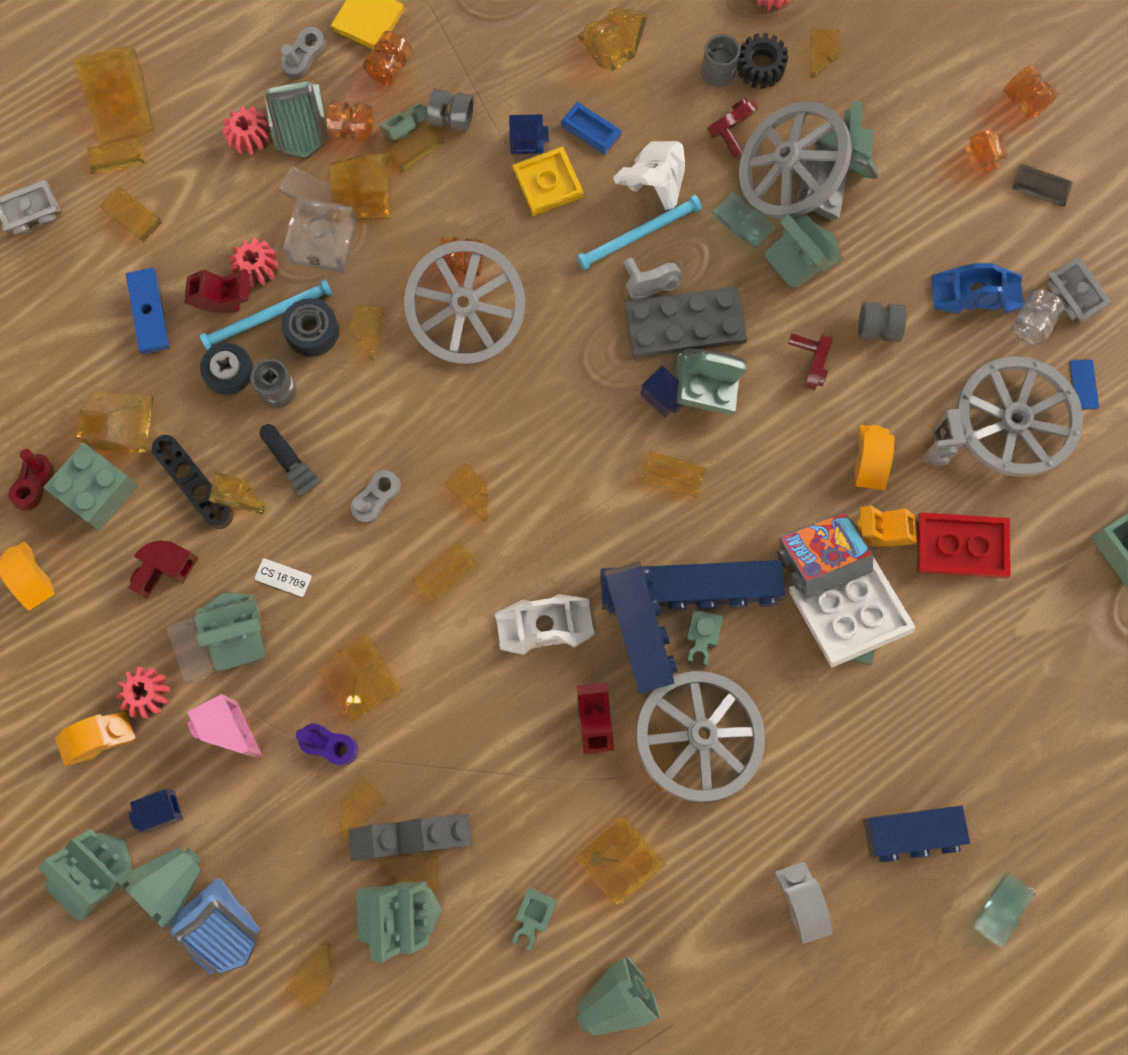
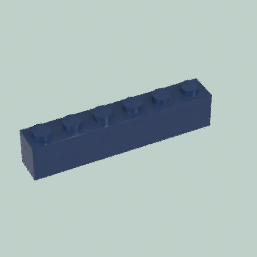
(710, 585)

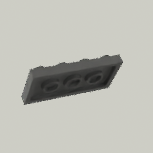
(685, 322)

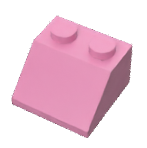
(223, 725)

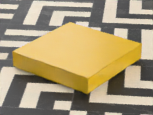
(367, 19)
(547, 181)

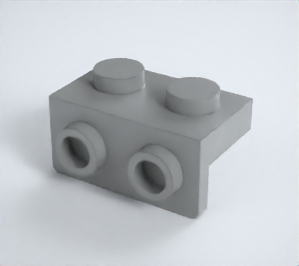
(820, 171)
(28, 207)
(1079, 290)
(948, 438)

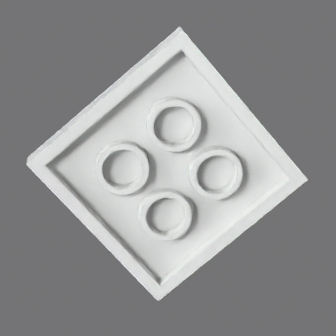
(854, 617)

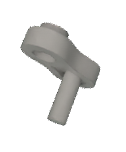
(299, 57)
(645, 284)
(370, 503)

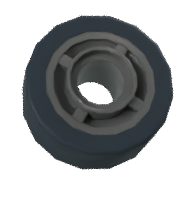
(309, 312)

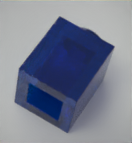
(527, 134)
(662, 392)
(155, 811)

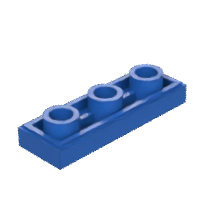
(146, 296)

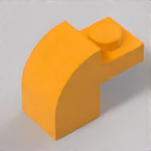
(874, 457)
(887, 528)
(24, 576)
(92, 736)

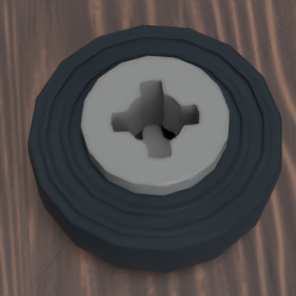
(229, 378)

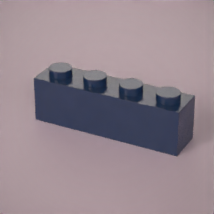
(639, 626)

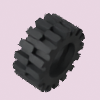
(765, 47)

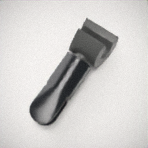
(297, 472)

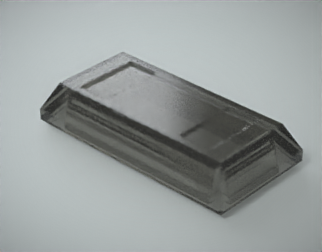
(1042, 185)

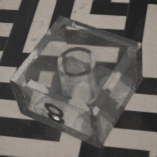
(320, 235)

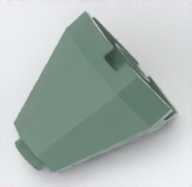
(164, 884)
(618, 1001)

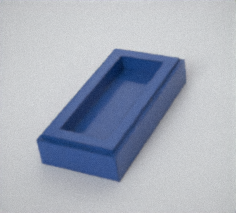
(591, 128)

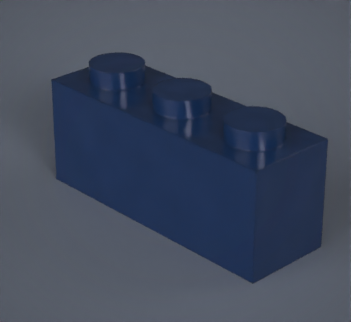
(916, 833)

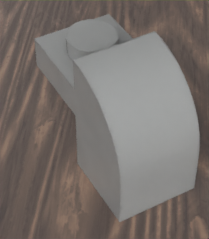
(805, 902)

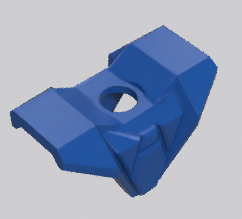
(1000, 290)

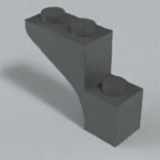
(409, 837)

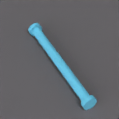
(639, 232)
(263, 316)

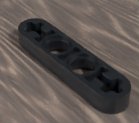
(191, 482)

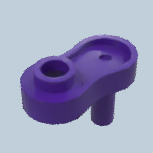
(320, 741)

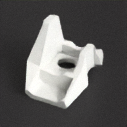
(665, 177)
(518, 623)

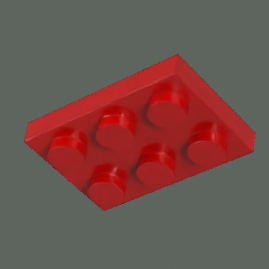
(963, 545)

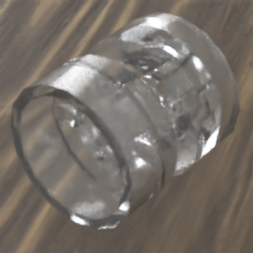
(1037, 317)

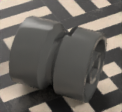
(720, 60)
(460, 110)
(882, 322)
(273, 383)

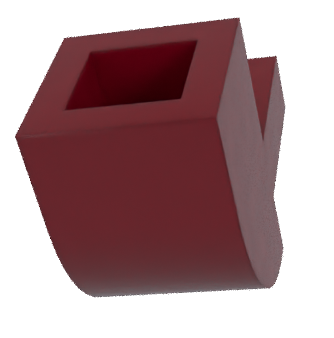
(217, 293)
(158, 559)
(595, 717)

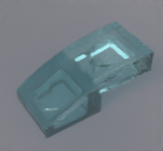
(742, 221)
(1004, 908)

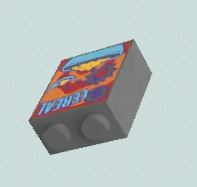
(825, 555)

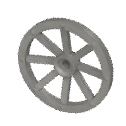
(792, 157)
(419, 330)
(1023, 414)
(695, 742)

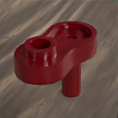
(741, 111)
(816, 373)
(34, 475)

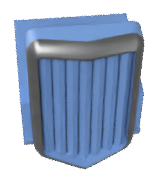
(216, 929)

